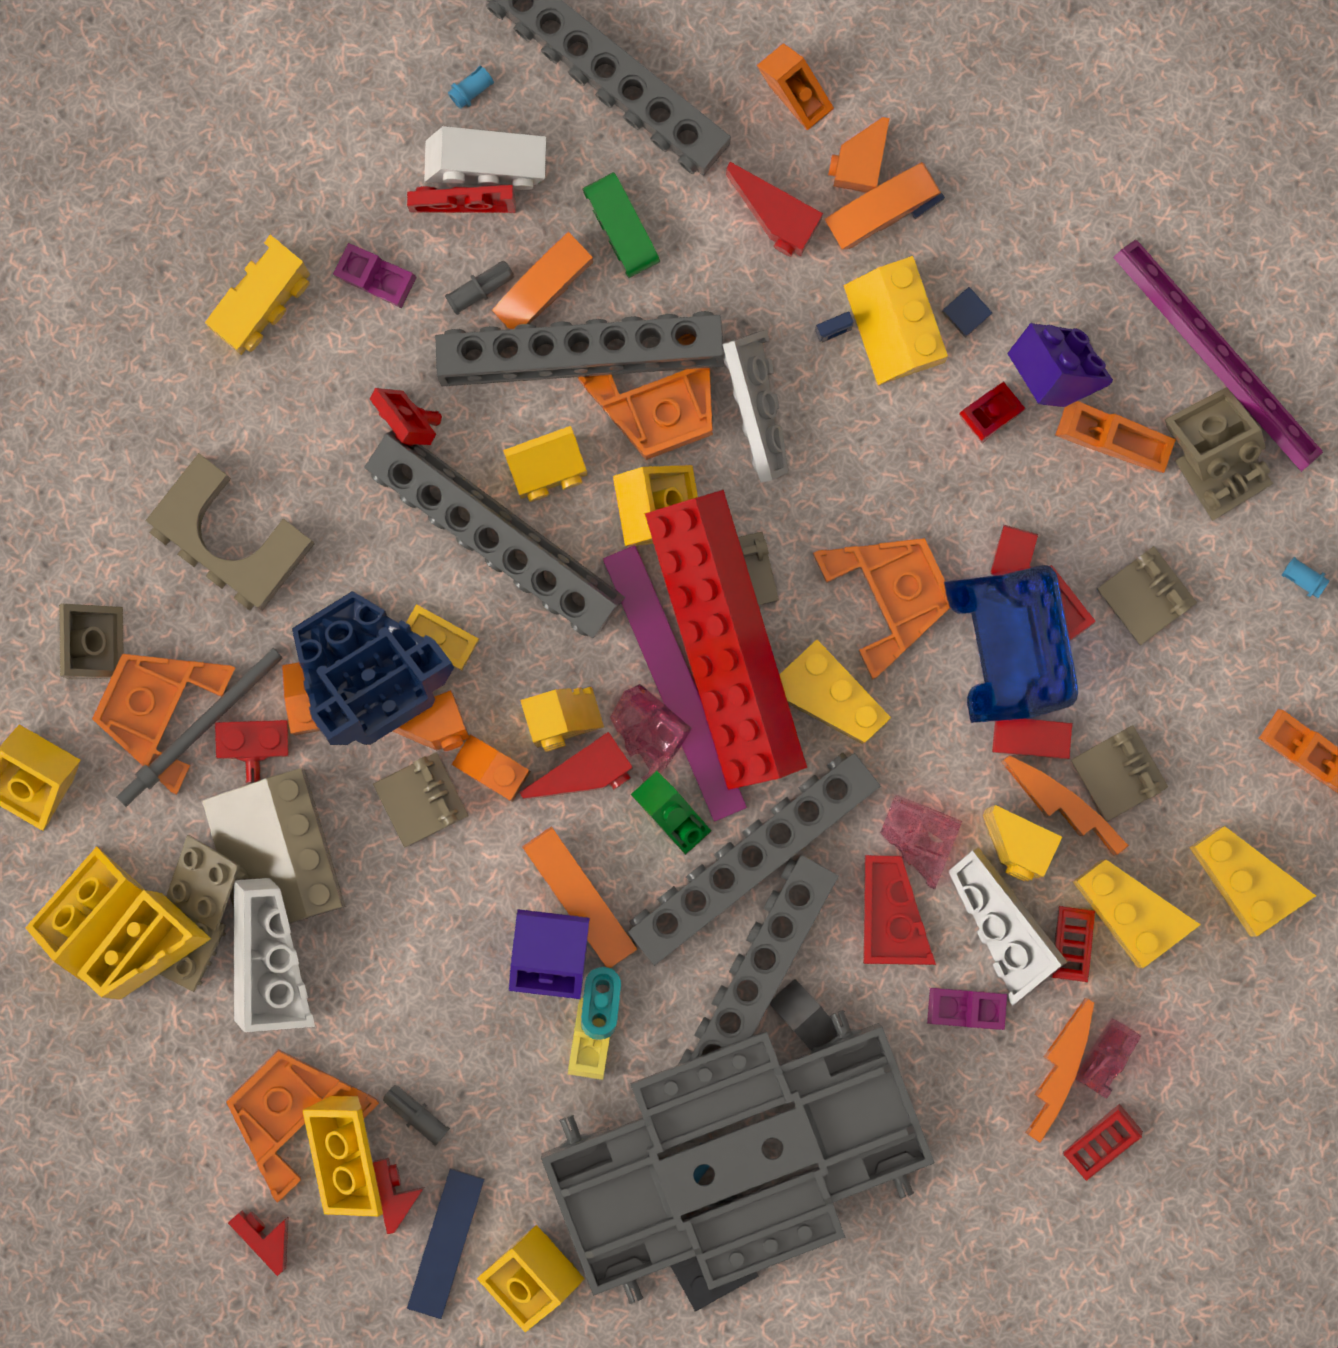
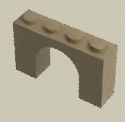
(180, 520)

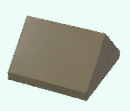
(90, 640)

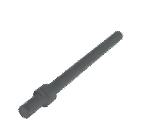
(148, 775)

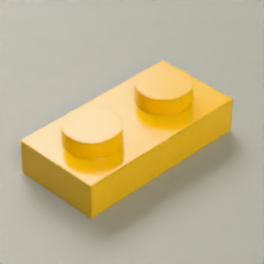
(454, 641)

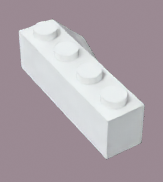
(266, 966)

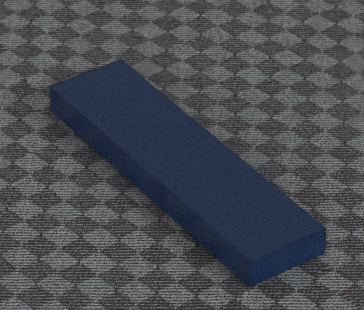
(445, 1243)

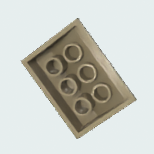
(278, 835)

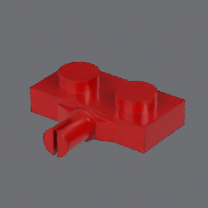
(404, 417)
(251, 743)

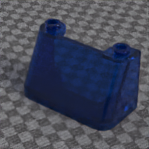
(1019, 643)

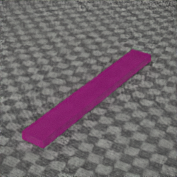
(1218, 355)
(672, 678)

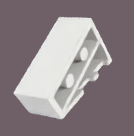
(485, 158)

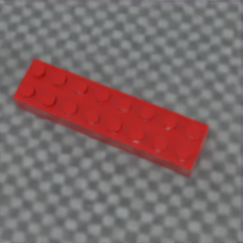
(726, 640)

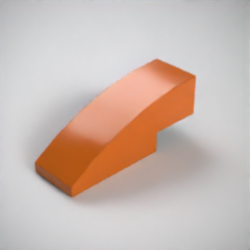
(882, 206)
(543, 282)
(1115, 436)

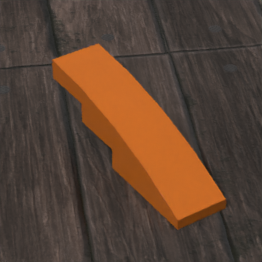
(1303, 747)
(1053, 796)
(579, 896)
(1066, 1056)

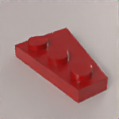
(462, 200)
(891, 915)

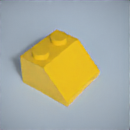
(546, 464)
(649, 490)
(34, 776)
(531, 1278)

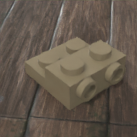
(1216, 434)

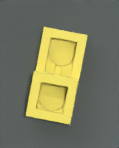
(587, 1054)

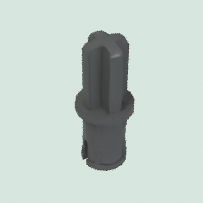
(479, 287)
(415, 1114)

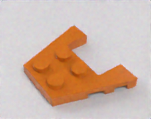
(659, 413)
(904, 586)
(143, 700)
(271, 1111)

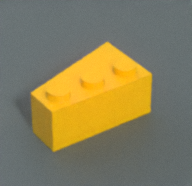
(259, 297)
(830, 694)
(561, 716)
(1249, 881)
(1133, 913)
(141, 946)

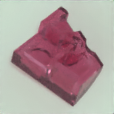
(649, 728)
(908, 830)
(1107, 1057)

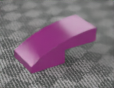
(374, 275)
(967, 1008)

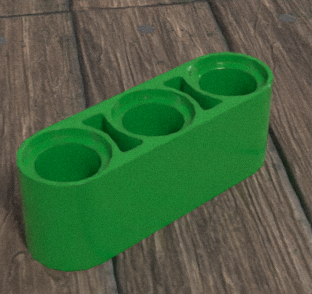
(621, 224)

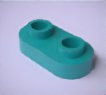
(601, 1004)

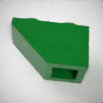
(671, 812)

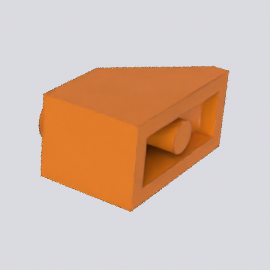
(795, 85)
(860, 158)
(297, 700)
(437, 726)
(491, 768)

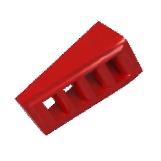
(1086, 945)
(1123, 1143)

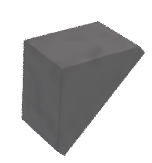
(804, 1015)

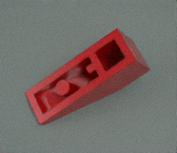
(781, 216)
(588, 770)

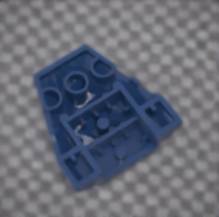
(366, 670)

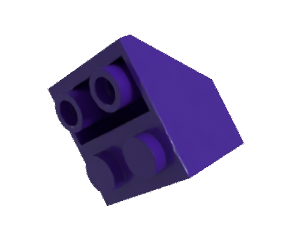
(1058, 364)
(549, 954)

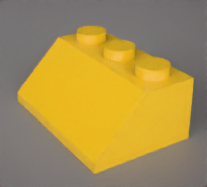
(896, 321)
(1020, 843)
(84, 911)
(342, 1157)

